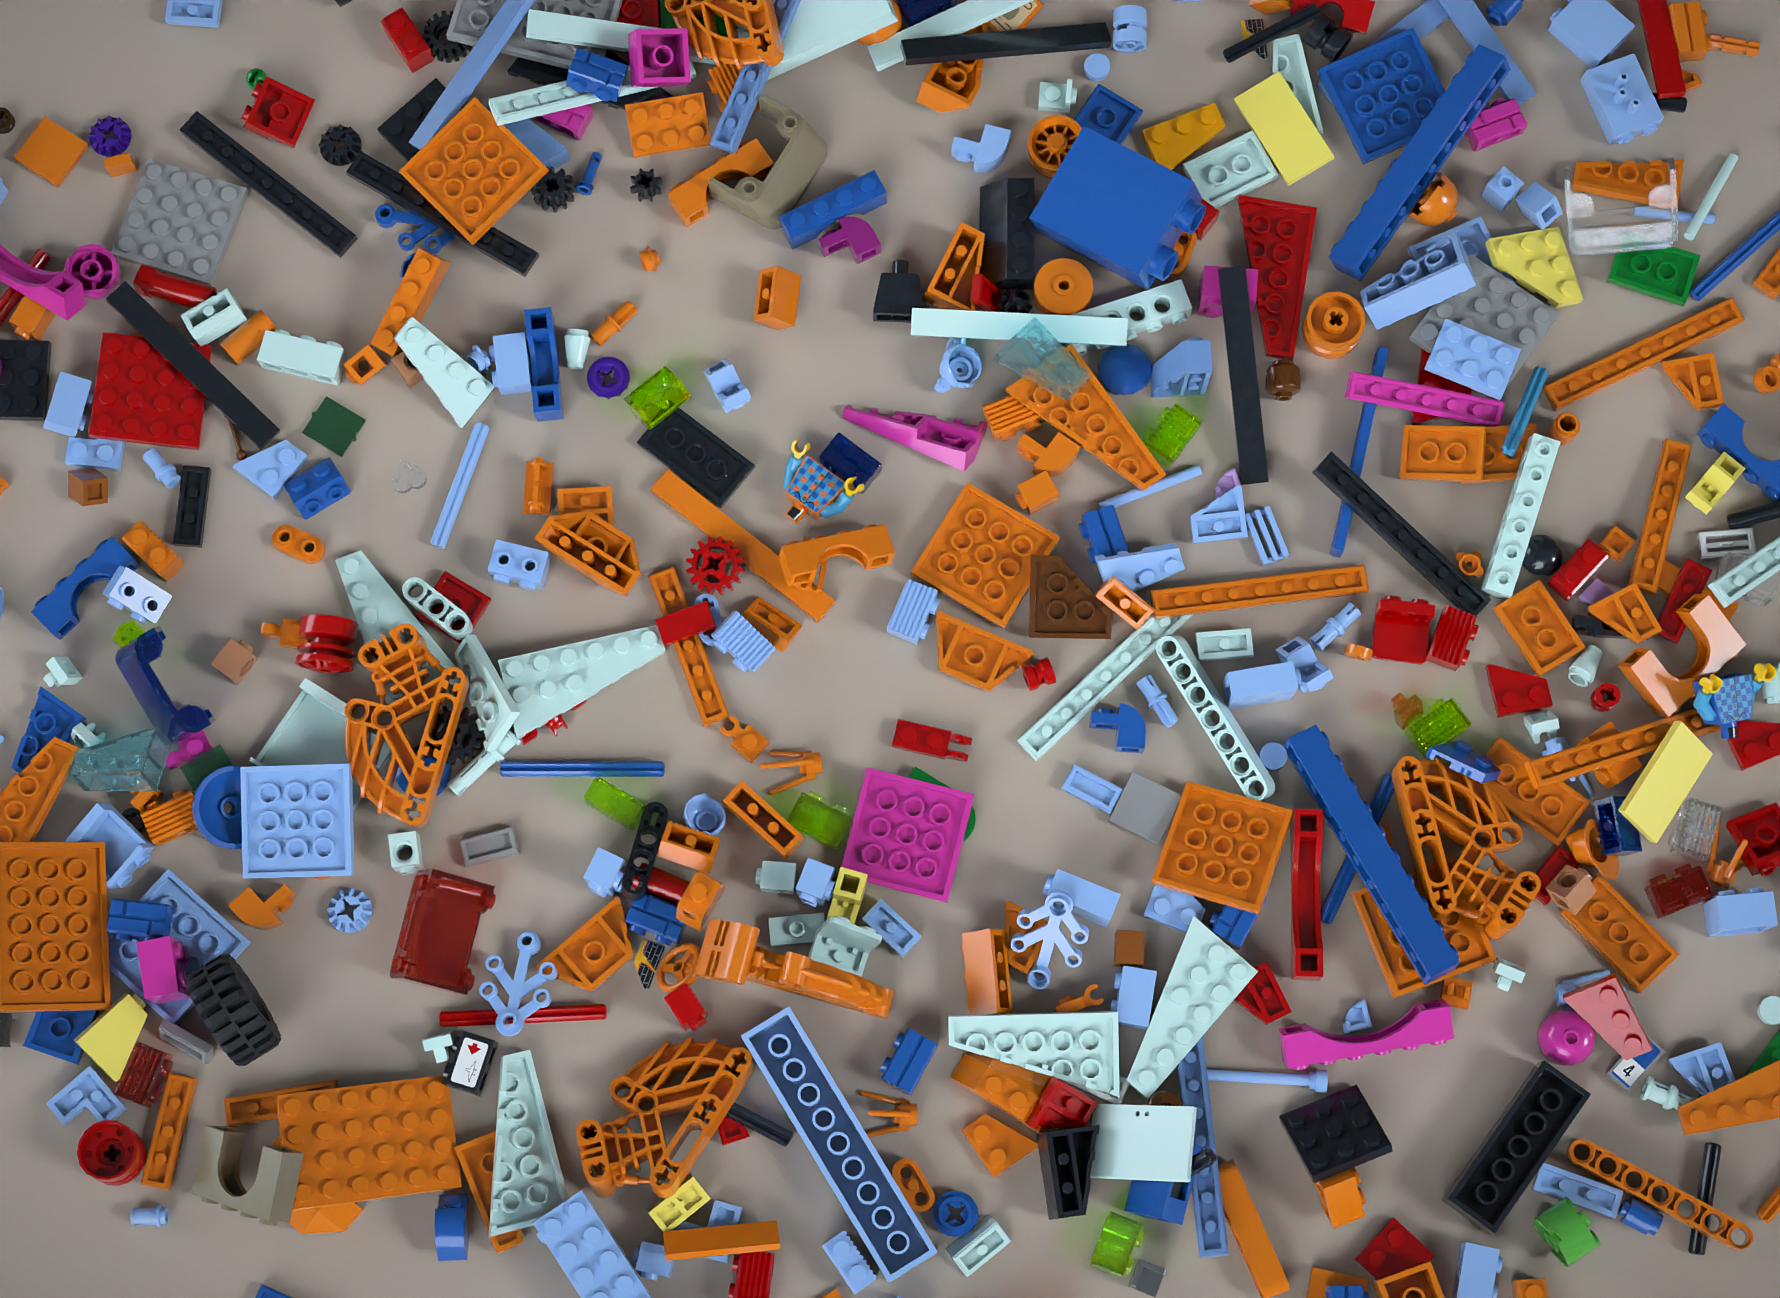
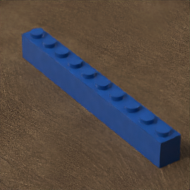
(1419, 162)
(1371, 854)

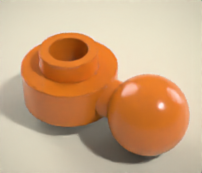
(1768, 377)

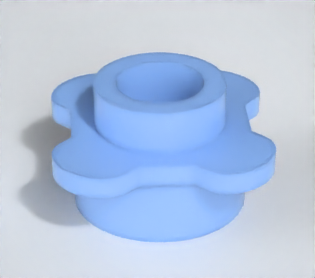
(479, 359)

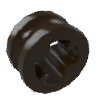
(6, 127)

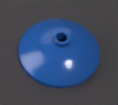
(208, 808)

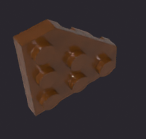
(1063, 603)

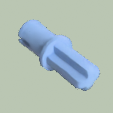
(1157, 701)

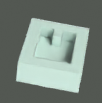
(1056, 96)

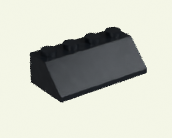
(1008, 233)

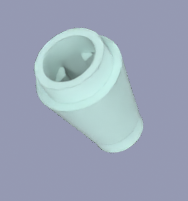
(576, 347)
(1585, 667)

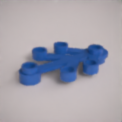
(416, 236)

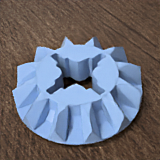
(361, 915)

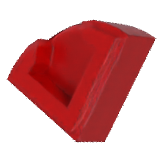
(732, 1131)

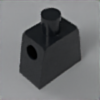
(897, 294)

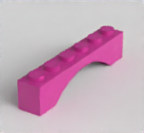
(50, 289)
(1422, 1024)

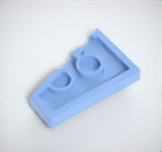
(1142, 567)

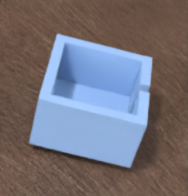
(1740, 913)

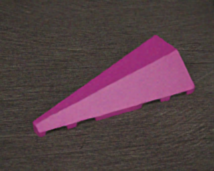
(942, 440)

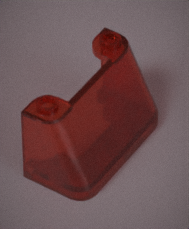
(440, 931)

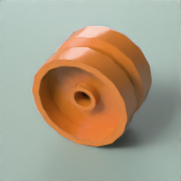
(1333, 325)

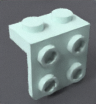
(844, 945)

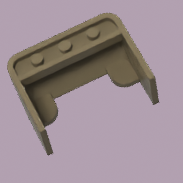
(787, 178)

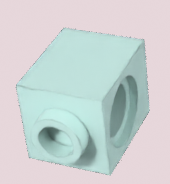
(397, 843)
(777, 877)

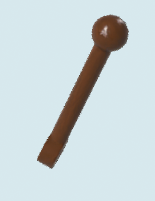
(241, 454)

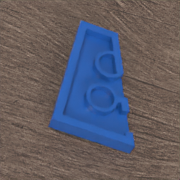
(47, 720)

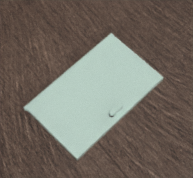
(1144, 1146)

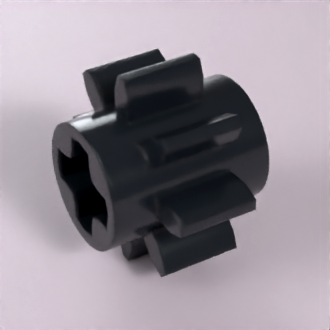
(646, 177)
(1015, 302)

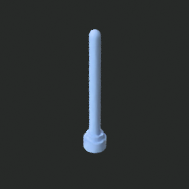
(1315, 1080)

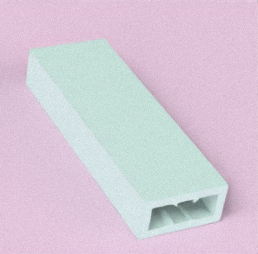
(828, 25)

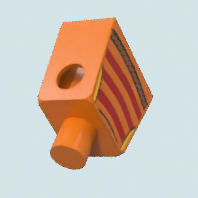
(699, 900)

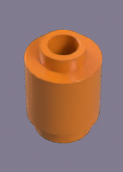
(1564, 428)

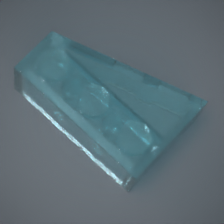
(1043, 360)
(123, 763)

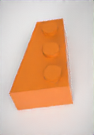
(952, 280)

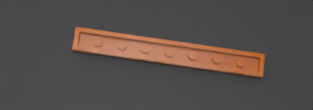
(1643, 354)
(756, 555)
(1259, 591)
(1610, 749)

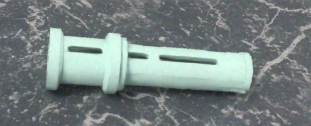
(481, 764)
(1662, 1094)

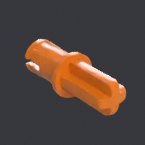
(613, 323)

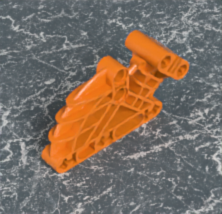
(754, 16)
(401, 664)
(1499, 897)
(733, 956)
(611, 1154)

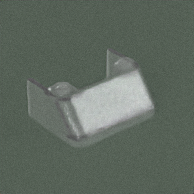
(1623, 228)

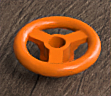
(682, 968)

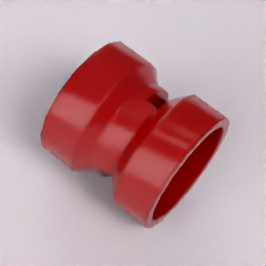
(1038, 674)

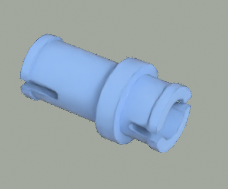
(164, 472)

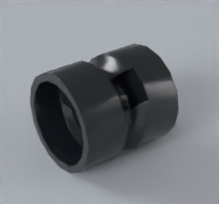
(1328, 38)

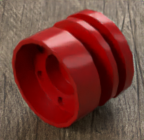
(327, 649)
(99, 1143)

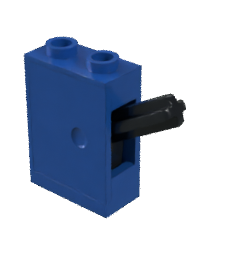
(1166, 1199)

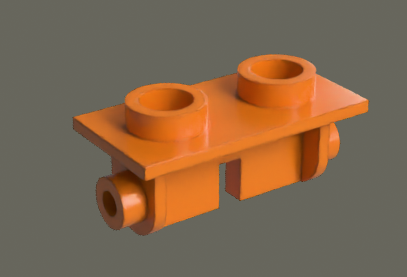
(538, 487)

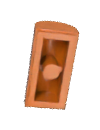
(247, 337)

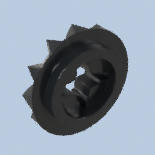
(343, 155)

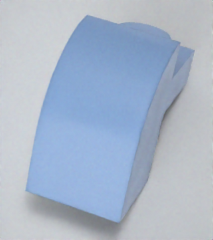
(986, 154)
(726, 385)
(1313, 673)

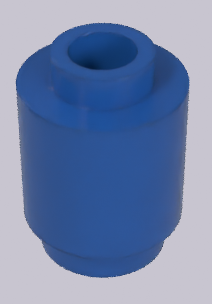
(1502, 11)
(1640, 1216)

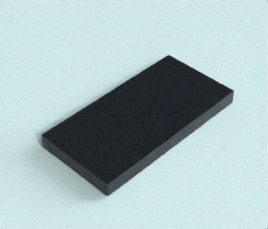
(697, 456)

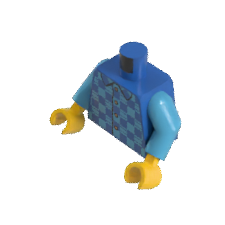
(1730, 697)

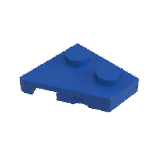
(1465, 760)

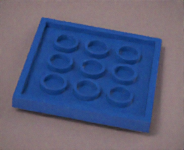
(1383, 93)

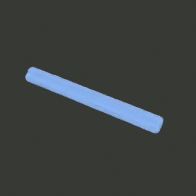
(459, 485)

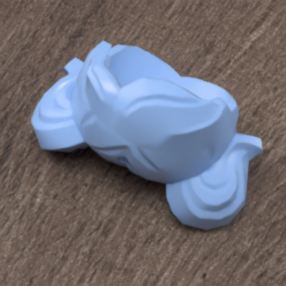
(958, 357)

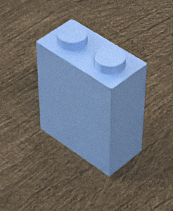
(1590, 29)
(1261, 685)
(1089, 899)

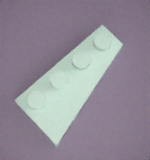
(1291, 63)
(487, 692)

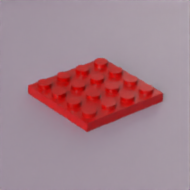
(144, 396)

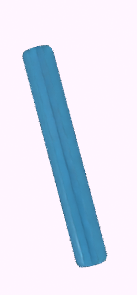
(1524, 411)

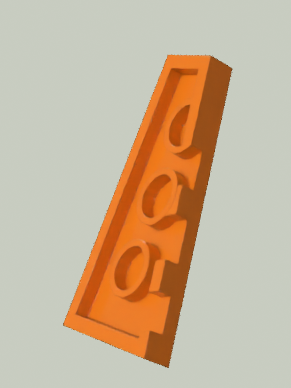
(1624, 181)

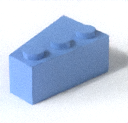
(539, 142)
(1183, 370)

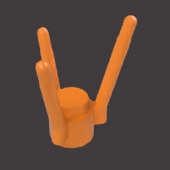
(808, 763)
(1724, 872)
(904, 1114)

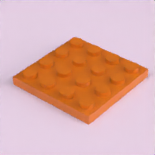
(473, 171)
(983, 555)
(1222, 847)
(1460, 931)

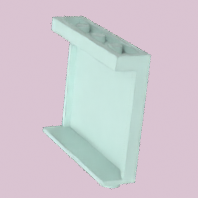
(314, 734)

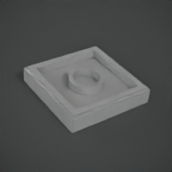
(1145, 808)

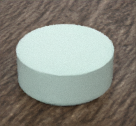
(1769, 1010)

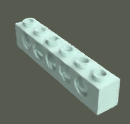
(1171, 295)
(1520, 516)

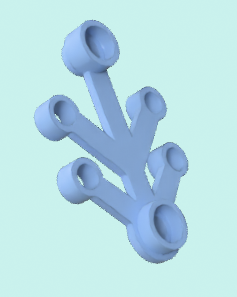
(1050, 933)
(518, 987)

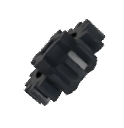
(464, 732)

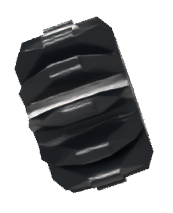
(554, 198)

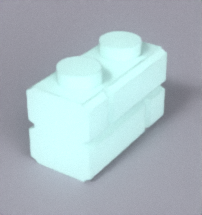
(214, 317)

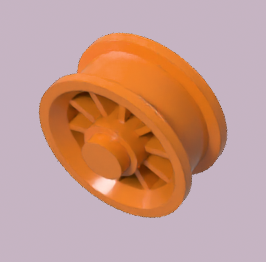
(1050, 143)
(1063, 287)

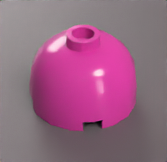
(95, 269)
(1566, 1038)

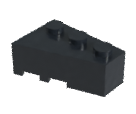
(1066, 1169)

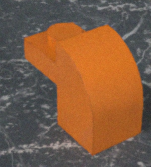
(1054, 459)
(261, 913)

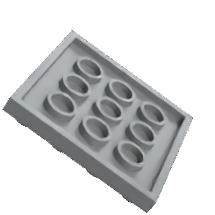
(180, 222)
(1492, 308)

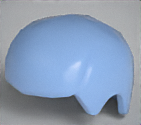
(705, 814)

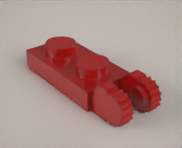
(928, 740)

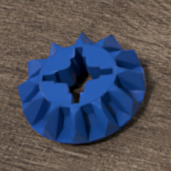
(941, 1213)

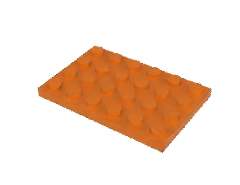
(53, 927)
(371, 1141)

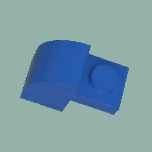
(1129, 727)
(451, 1227)

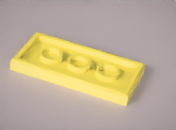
(1283, 128)
(1665, 782)

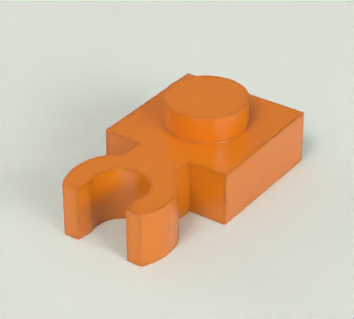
(747, 740)

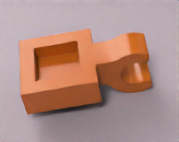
(287, 633)
(1070, 1004)

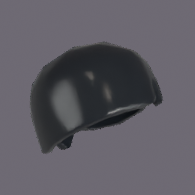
(1542, 555)

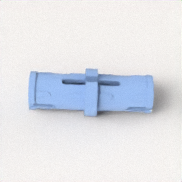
(1335, 626)

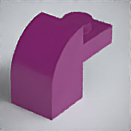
(853, 234)

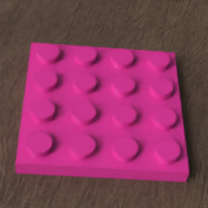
(908, 834)

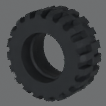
(233, 1010)

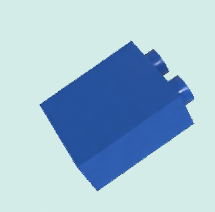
(1118, 209)

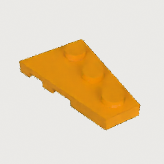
(1180, 137)

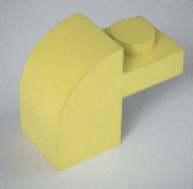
(1715, 483)
(848, 894)

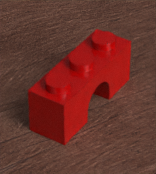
(1355, 12)

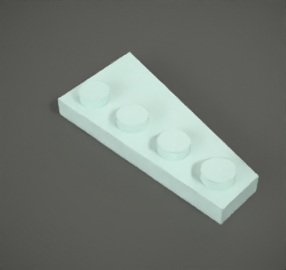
(450, 377)

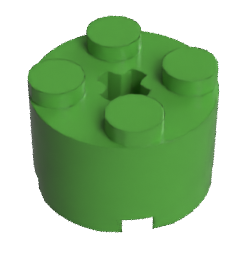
(1566, 1231)

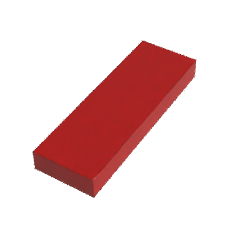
(1689, 581)

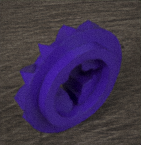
(111, 146)
(604, 367)

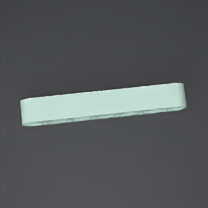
(1227, 722)

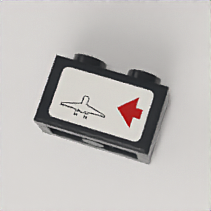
(470, 1063)

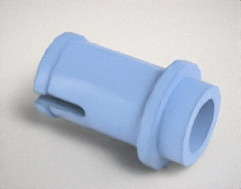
(150, 1216)

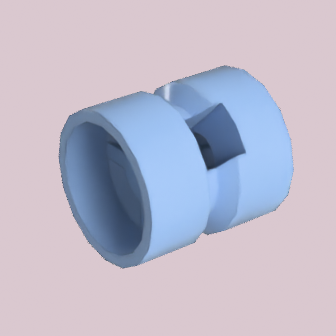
(1129, 28)

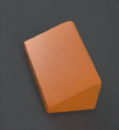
(1124, 602)
(772, 623)

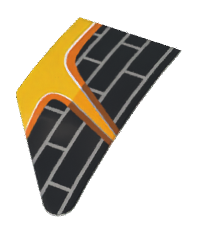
(1251, 27)
(647, 961)

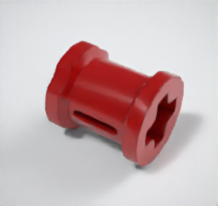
(1612, 699)

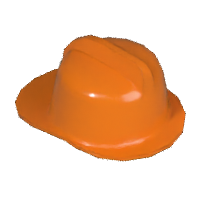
(1587, 851)

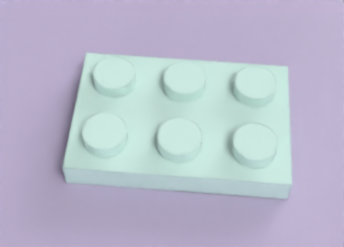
(1231, 170)

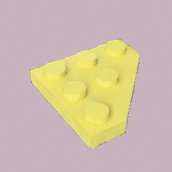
(1538, 264)

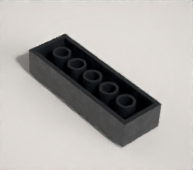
(1516, 1147)

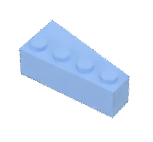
(1419, 283)

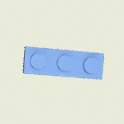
(1579, 1189)

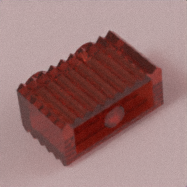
(1678, 891)
(144, 1075)

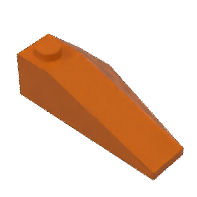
(952, 84)

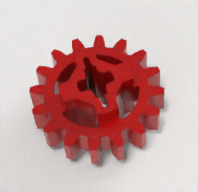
(707, 572)

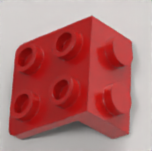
(1402, 630)

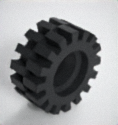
(437, 48)

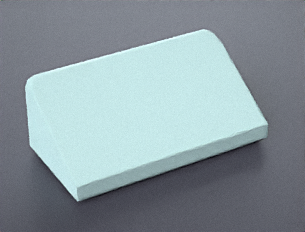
(978, 1245)

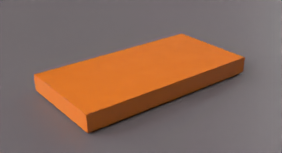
(1548, 809)
(1621, 936)

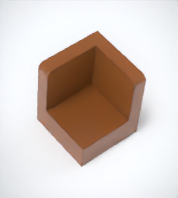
(88, 486)
(1129, 948)

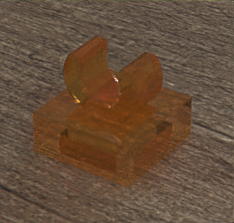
(1406, 709)

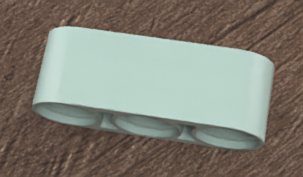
(431, 597)

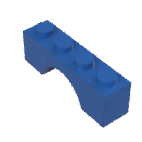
(851, 198)
(544, 364)
(1724, 434)
(59, 608)

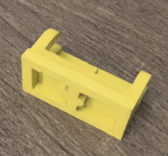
(674, 1210)

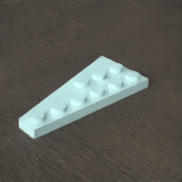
(380, 610)
(566, 675)
(1196, 993)
(1059, 1044)
(526, 1162)

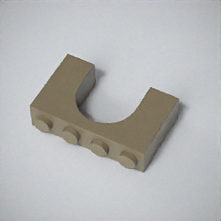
(219, 1179)

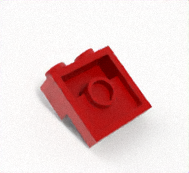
(277, 112)
(1762, 832)

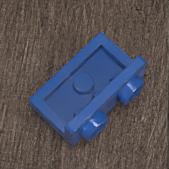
(317, 488)

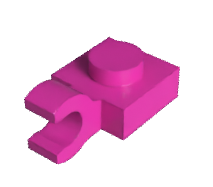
(189, 748)

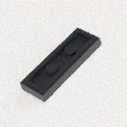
(192, 506)

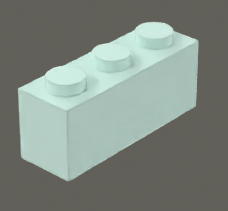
(302, 357)

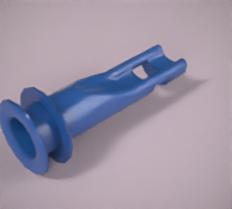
(585, 185)

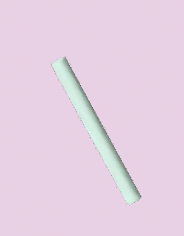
(1711, 196)

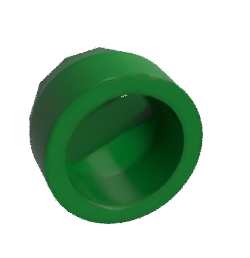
(259, 78)

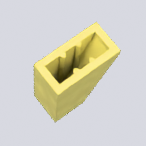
(114, 1034)

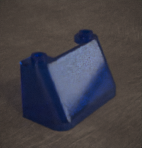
(134, 663)

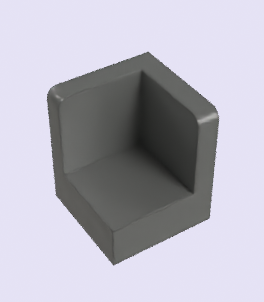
(1147, 1277)

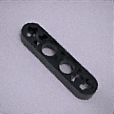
(643, 850)

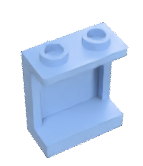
(124, 844)

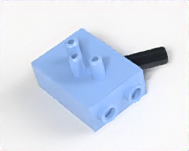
(1625, 100)

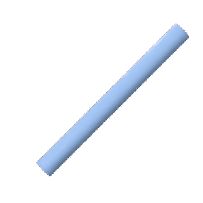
(1165, 482)

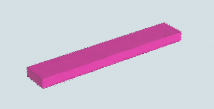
(1424, 399)

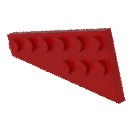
(1278, 246)

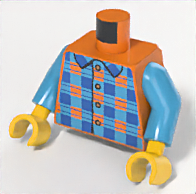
(814, 488)

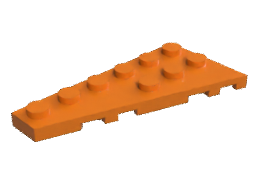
(1094, 424)

